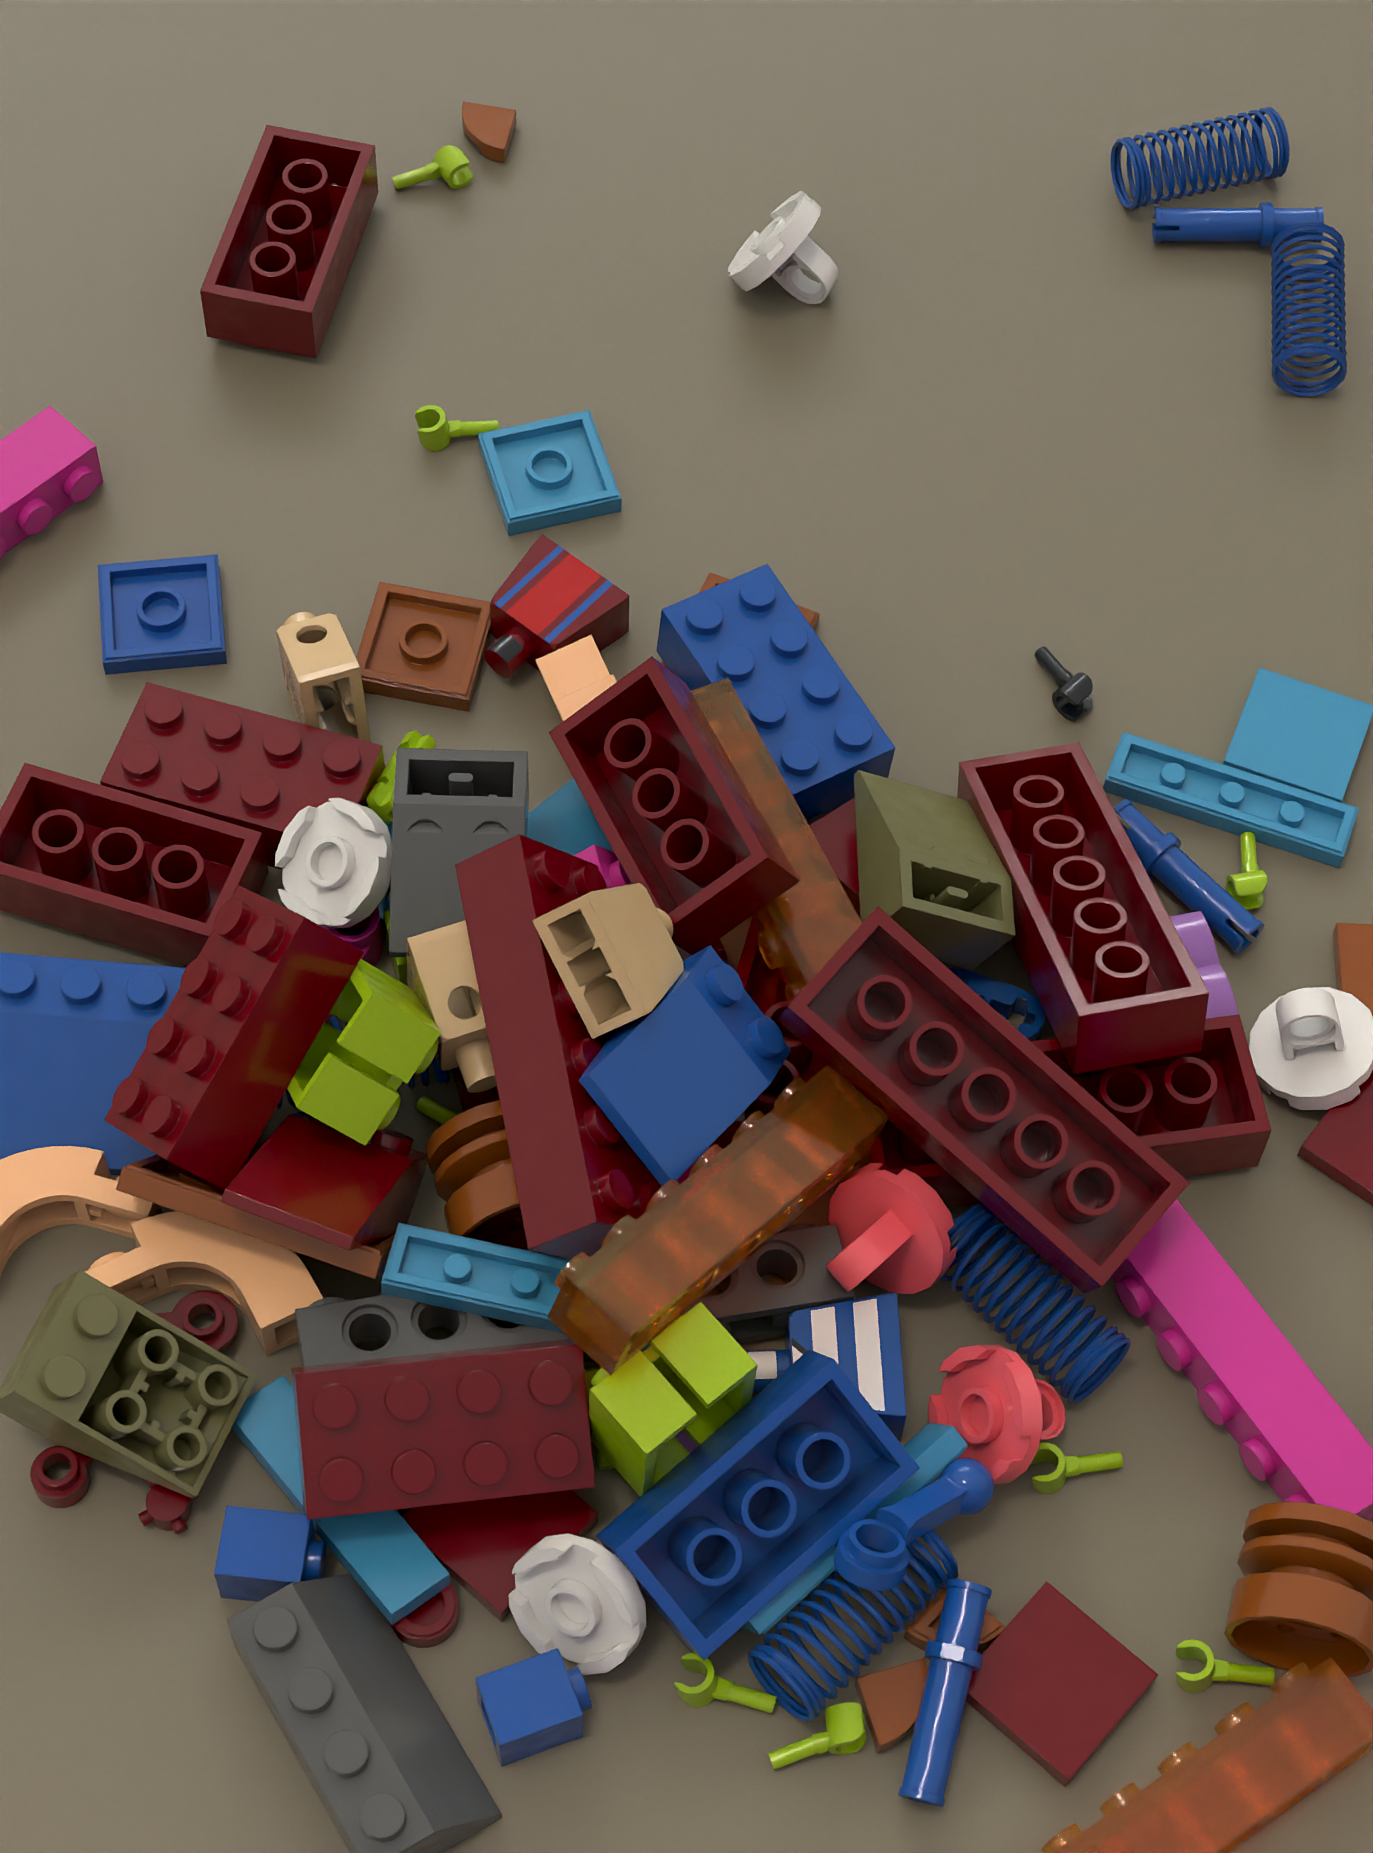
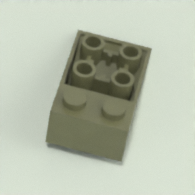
(931, 870)
(124, 1386)

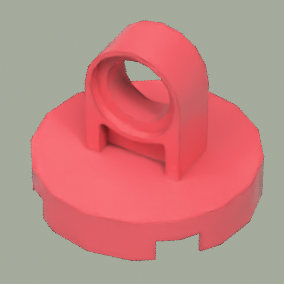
(890, 1231)
(997, 1408)

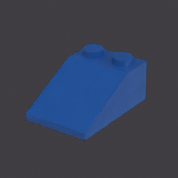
(686, 1066)

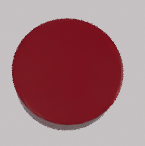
(431, 1621)

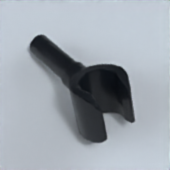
(1073, 692)

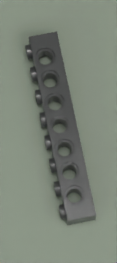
(746, 1308)

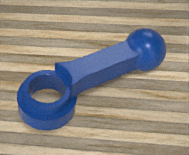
(961, 1489)

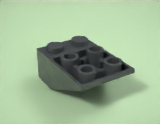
(443, 813)

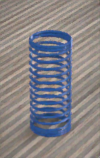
(1256, 150)
(1308, 272)
(1075, 1384)
(791, 1671)

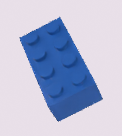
(785, 681)
(758, 1502)

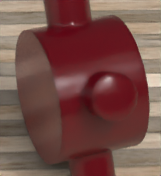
(166, 1509)

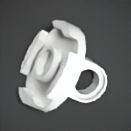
(784, 250)
(335, 863)
(1313, 1047)
(579, 1601)

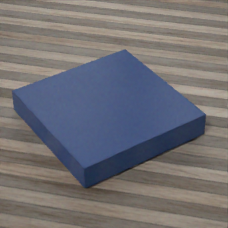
(161, 614)

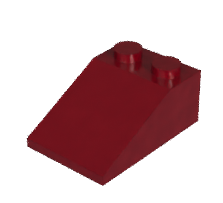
(330, 1183)

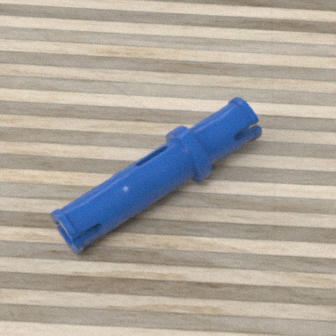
(1232, 224)
(1186, 880)
(945, 1691)

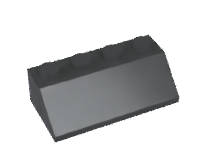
(361, 1719)

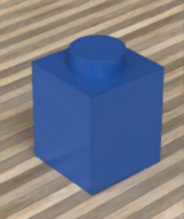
(266, 1552)
(532, 1706)

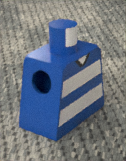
(863, 1342)

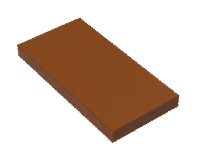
(182, 1191)

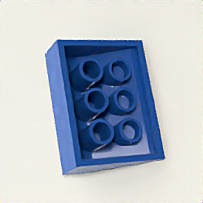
(68, 1044)

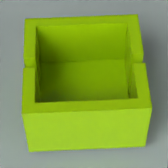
(355, 1073)
(684, 1381)

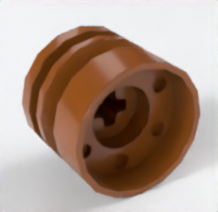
(477, 1177)
(1304, 1588)

